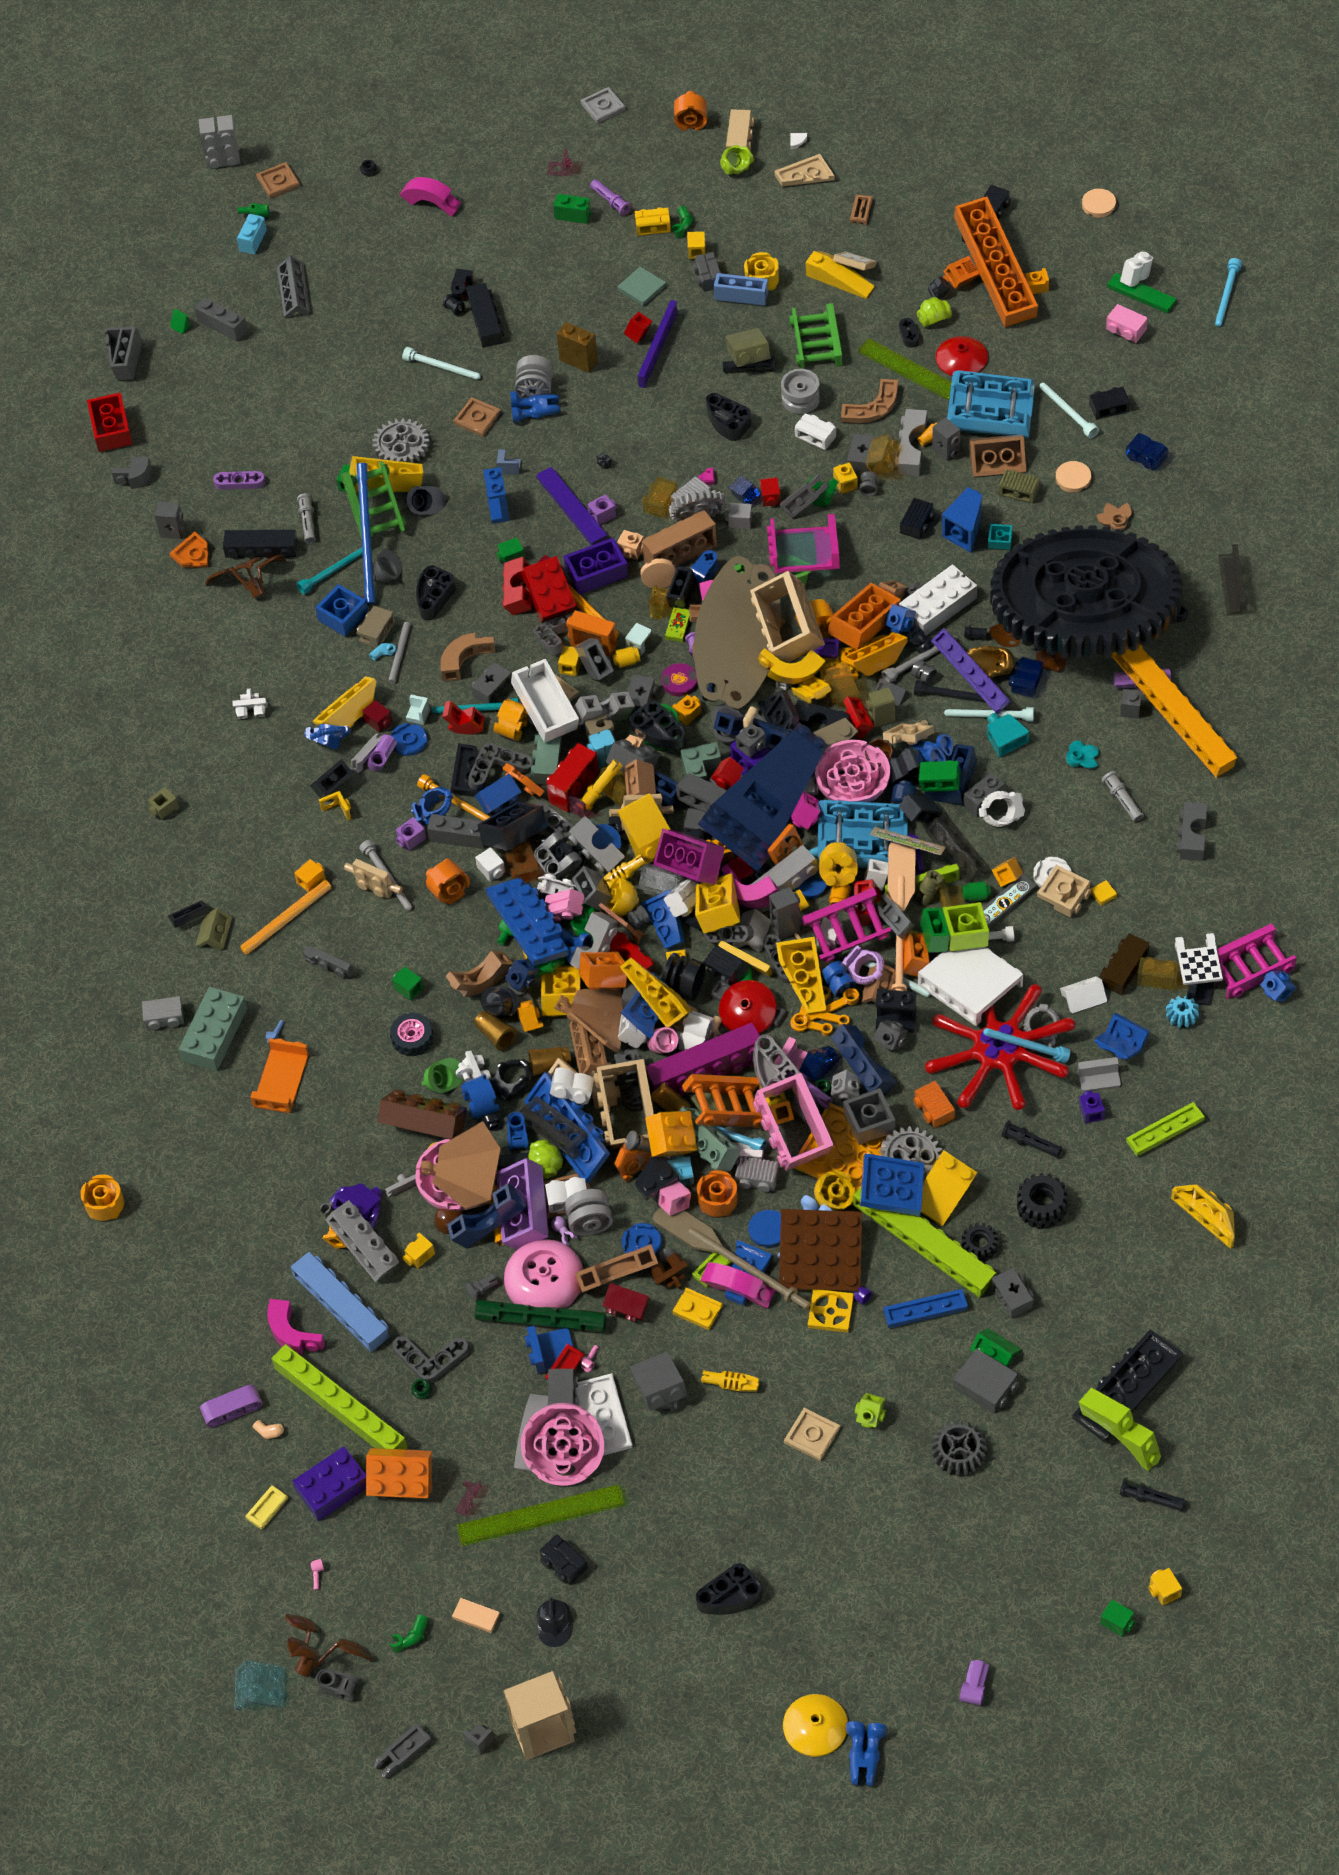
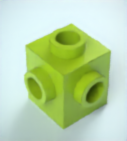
(870, 1410)

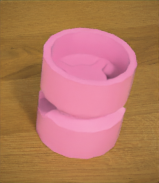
(663, 1040)

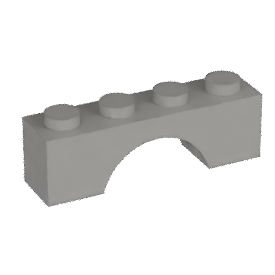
(913, 426)

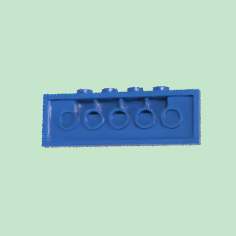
(528, 920)
(591, 1149)

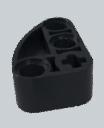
(728, 416)
(433, 591)
(652, 731)
(735, 1597)

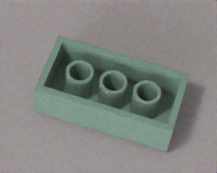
(212, 1028)

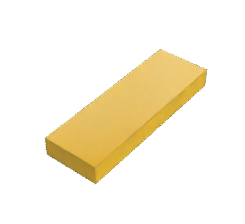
(748, 959)

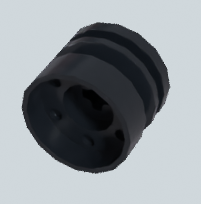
(683, 976)

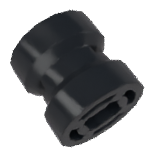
(919, 640)

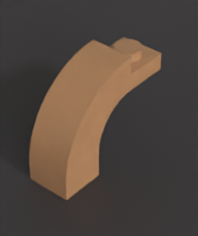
(460, 650)
(481, 977)

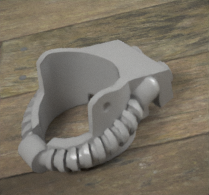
(1047, 1041)

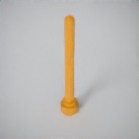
(426, 783)

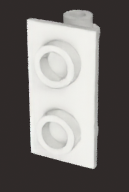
(550, 883)

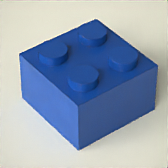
(341, 610)

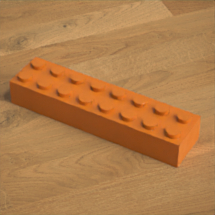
(995, 261)

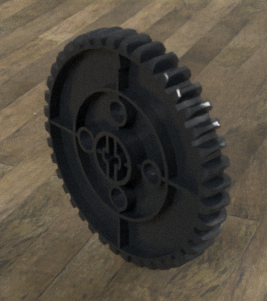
(1086, 592)

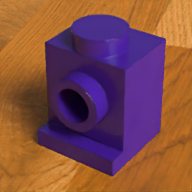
(1091, 1107)

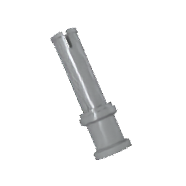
(306, 512)
(1119, 790)

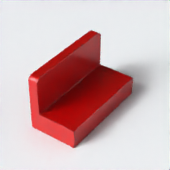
(858, 716)

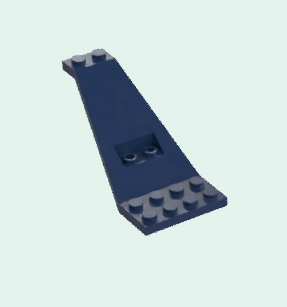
(763, 799)

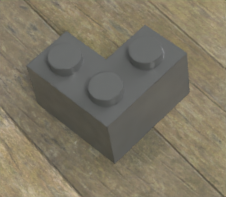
(626, 753)

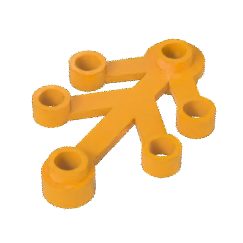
(808, 1019)

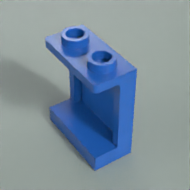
(496, 495)

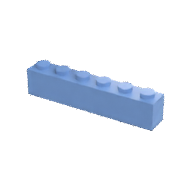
(340, 1302)

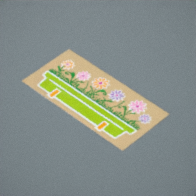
(902, 839)

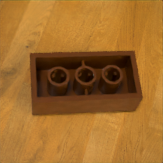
(422, 1114)

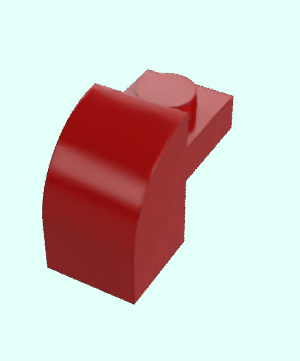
(463, 721)

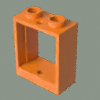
(593, 625)

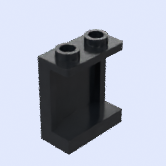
(897, 1007)

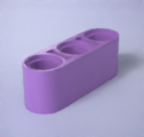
(231, 1405)

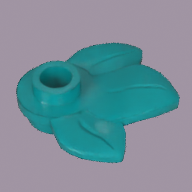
(1082, 755)

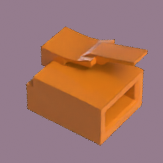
(961, 272)

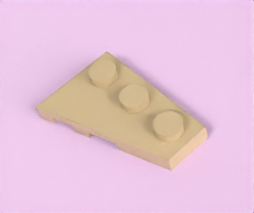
(804, 172)

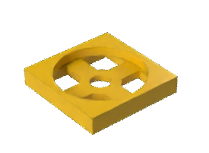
(843, 1326)

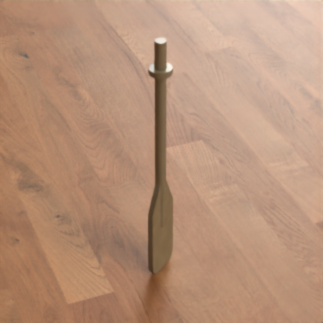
(703, 1238)

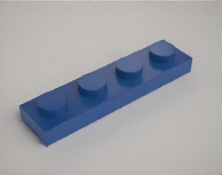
(925, 1308)

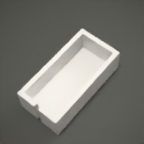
(940, 599)
(544, 700)

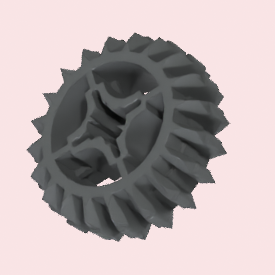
(966, 1435)

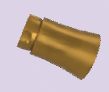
(495, 1030)
(544, 1059)

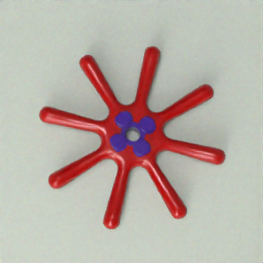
(1003, 1058)

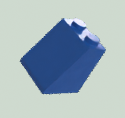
(963, 520)

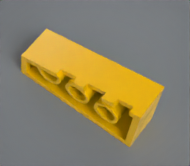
(402, 475)

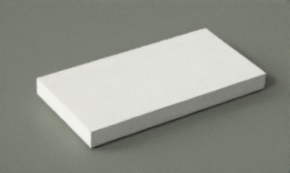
(602, 1401)

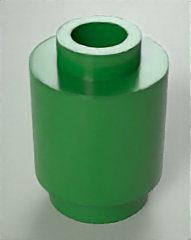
(975, 891)

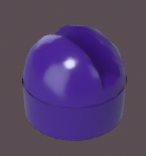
(863, 1295)

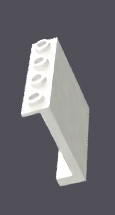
(969, 980)

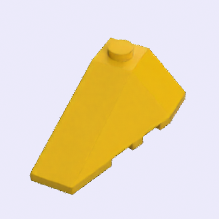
(824, 269)
(802, 969)
(660, 997)

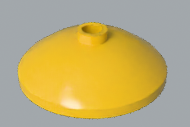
(819, 1737)

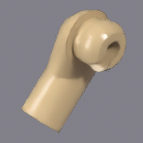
(749, 717)
(715, 1032)

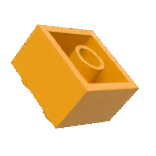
(671, 1133)

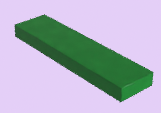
(1143, 294)

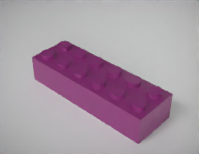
(717, 1056)

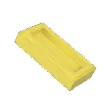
(266, 1507)

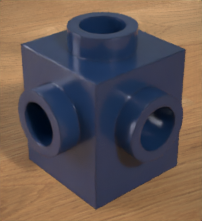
(521, 975)

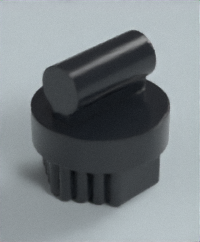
(939, 287)

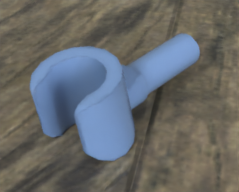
(274, 1035)

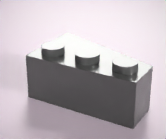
(123, 351)

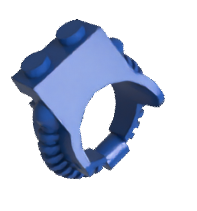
(327, 734)
(422, 811)

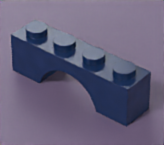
(732, 723)
(872, 1075)
(470, 1228)

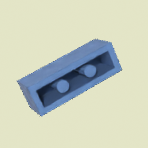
(741, 289)

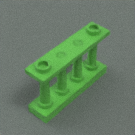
(830, 329)
(349, 482)

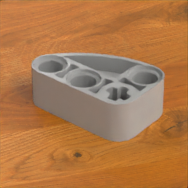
(765, 1069)

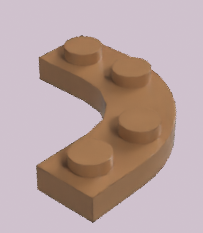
(875, 410)

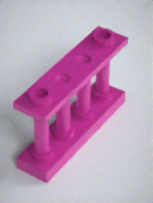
(831, 913)
(1249, 944)

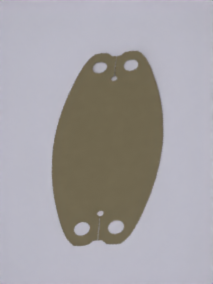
(731, 635)

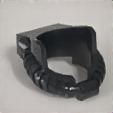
(506, 1090)

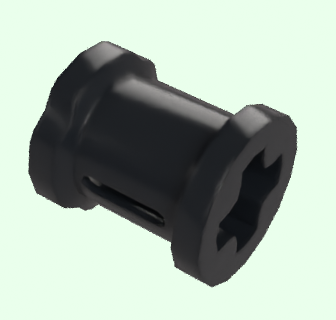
(453, 304)

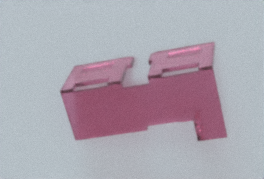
(467, 1501)

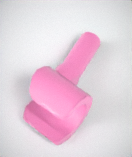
(586, 1363)
(316, 1567)

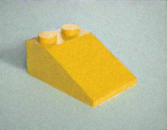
(643, 826)
(717, 904)
(563, 982)
(944, 1187)

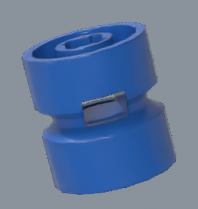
(838, 978)

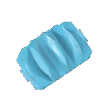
(1182, 1011)

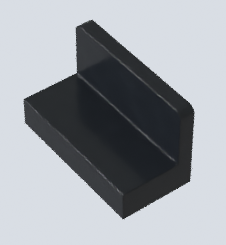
(1201, 993)

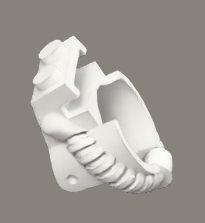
(1014, 812)

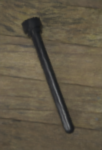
(922, 688)

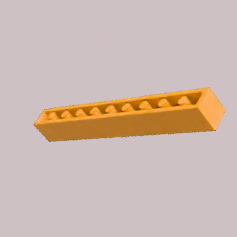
(1177, 710)

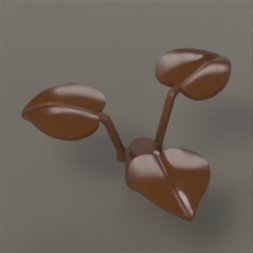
(254, 585)
(1051, 662)
(309, 1654)

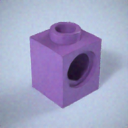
(602, 509)
(411, 828)

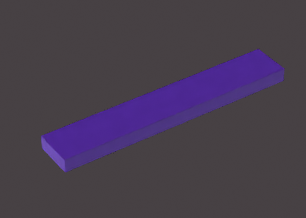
(657, 344)
(571, 506)
(970, 671)

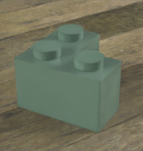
(700, 759)

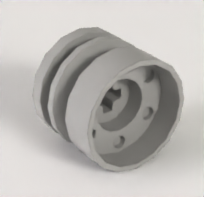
(533, 376)

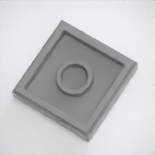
(603, 105)

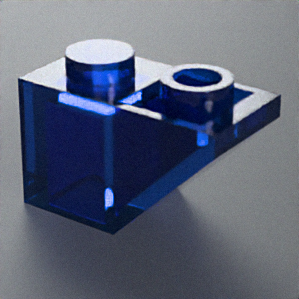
(819, 1062)

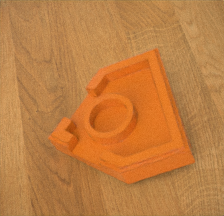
(191, 552)
(631, 1161)

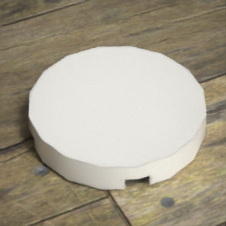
(1045, 867)

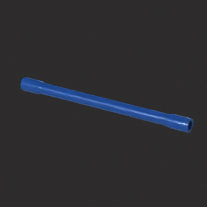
(362, 477)

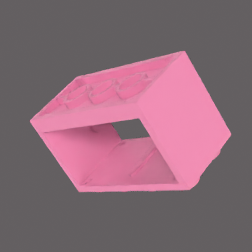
(810, 1112)

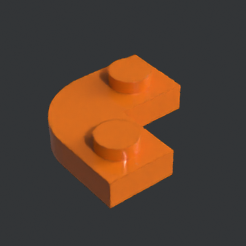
(530, 788)

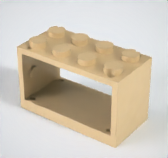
(773, 590)
(617, 1069)
(540, 1715)

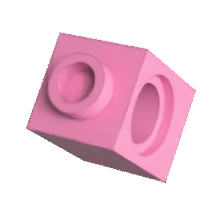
(674, 1198)

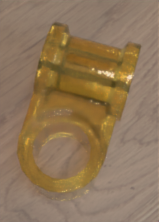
(658, 603)

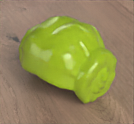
(736, 159)
(933, 311)
(547, 1156)

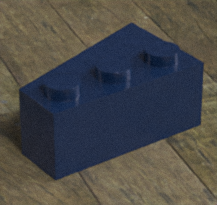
(967, 760)

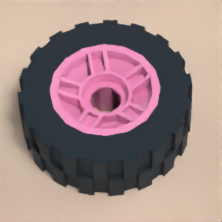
(408, 1025)

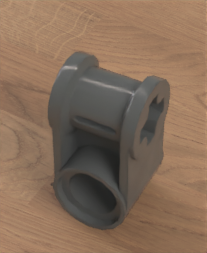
(340, 1686)

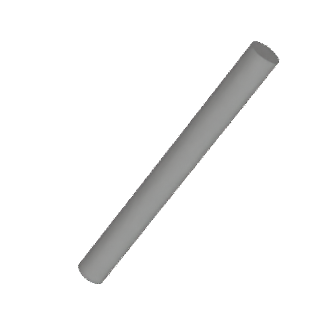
(399, 652)

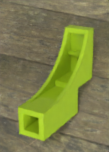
(1120, 1423)

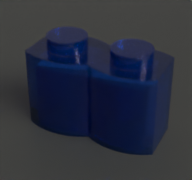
(1146, 451)
(1026, 677)

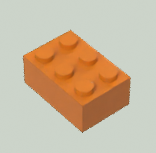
(399, 1473)

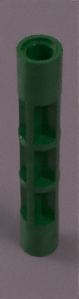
(540, 1316)

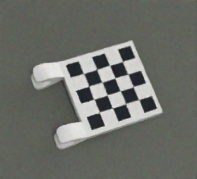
(1199, 964)

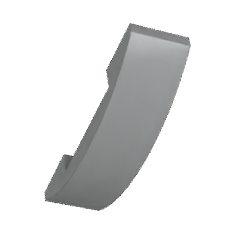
(534, 1404)

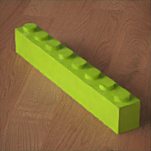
(934, 1246)
(336, 1400)

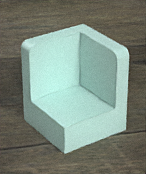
(637, 637)
(418, 710)

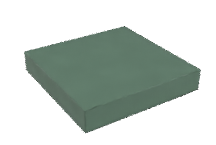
(641, 286)

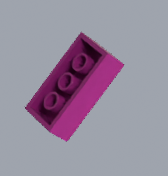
(689, 856)

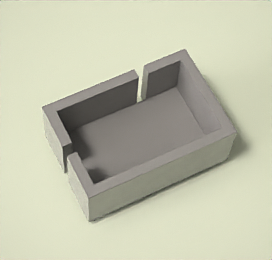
(219, 146)

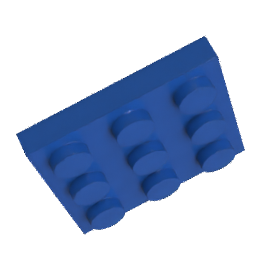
(892, 1184)

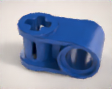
(705, 566)
(517, 1135)

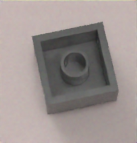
(869, 1116)

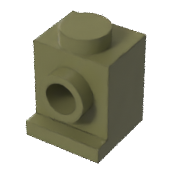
(162, 803)

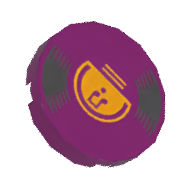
(679, 679)

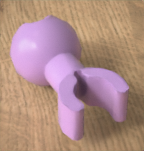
(559, 1225)

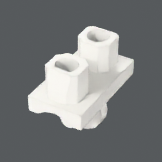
(250, 701)
(470, 1067)

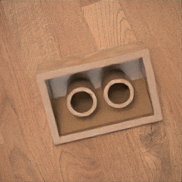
(997, 454)

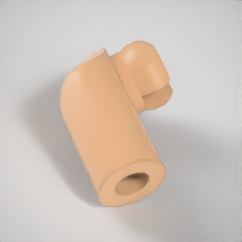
(269, 1431)

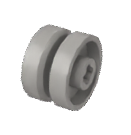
(800, 391)
(588, 1212)

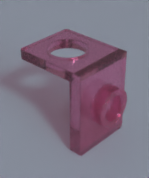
(565, 165)
(579, 807)

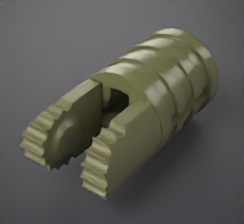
(929, 886)

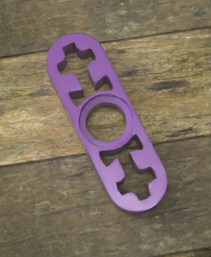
(226, 484)

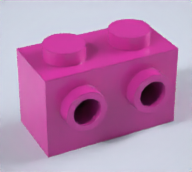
(806, 811)

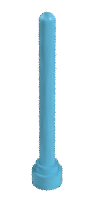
(1234, 267)
(1060, 1053)
(755, 1143)

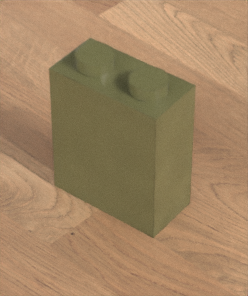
(747, 347)

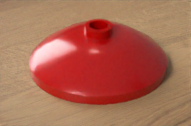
(961, 354)
(760, 1008)

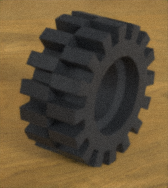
(980, 1231)

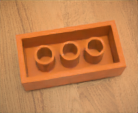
(862, 616)

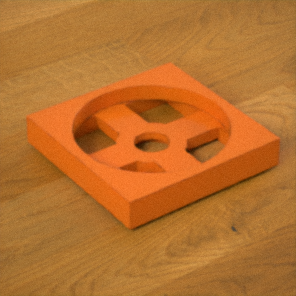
(777, 854)

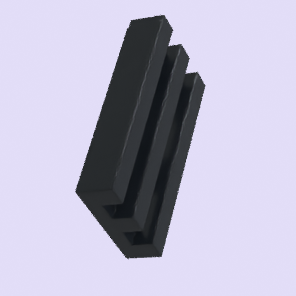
(188, 914)

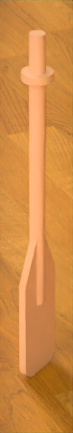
(901, 889)

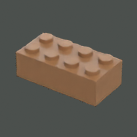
(682, 540)

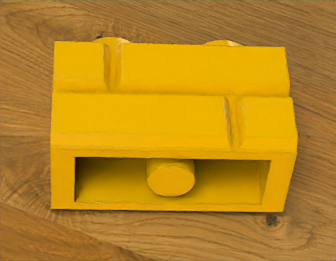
(652, 221)

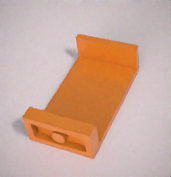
(281, 1076)

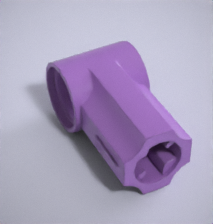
(382, 752)
(973, 1688)

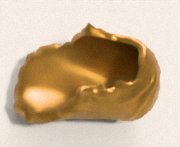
(988, 656)

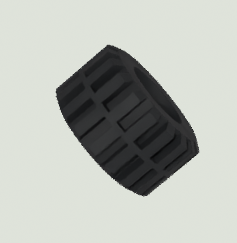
(1039, 1214)

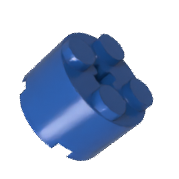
(480, 1097)

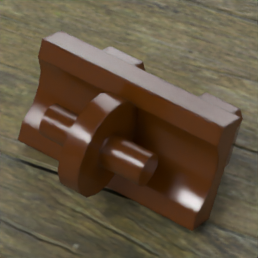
(676, 1265)

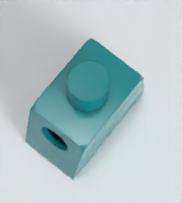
(1006, 733)

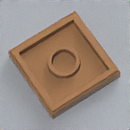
(278, 180)
(477, 416)

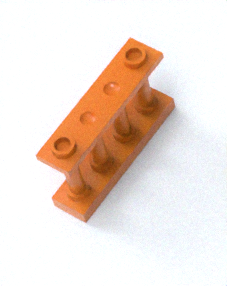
(727, 1085)

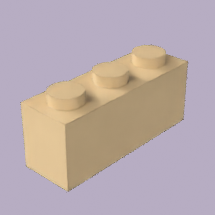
(740, 128)

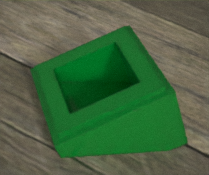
(179, 321)

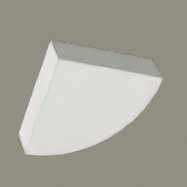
(798, 139)

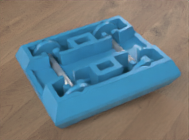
(991, 404)
(856, 831)

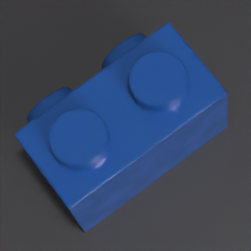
(497, 794)

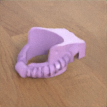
(857, 959)

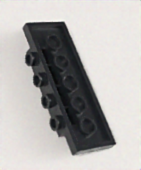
(1134, 1377)

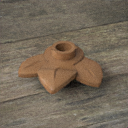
(1113, 515)

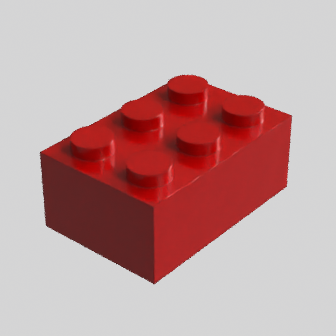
(109, 422)
(548, 589)
(572, 776)

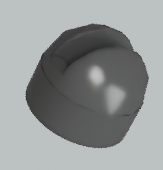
(665, 1253)

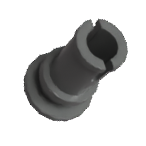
(636, 1142)
(481, 1286)

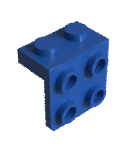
(1123, 1037)
(546, 1347)

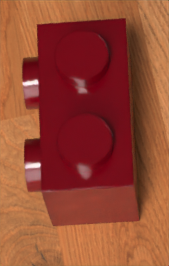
(625, 1302)

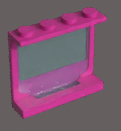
(804, 548)

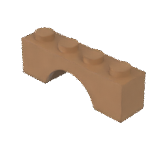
(616, 1267)

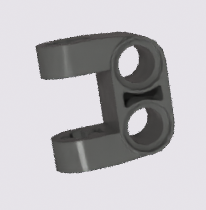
(565, 865)

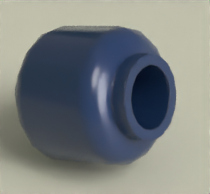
(901, 790)

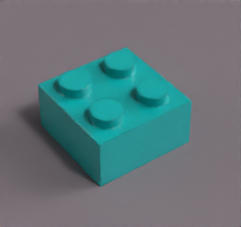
(1000, 536)

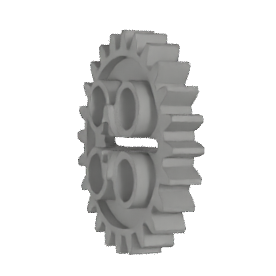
(401, 441)
(686, 506)
(922, 1147)

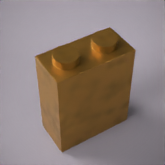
(577, 347)

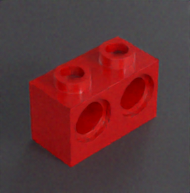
(861, 909)

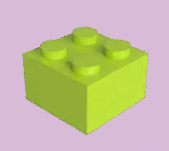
(966, 926)

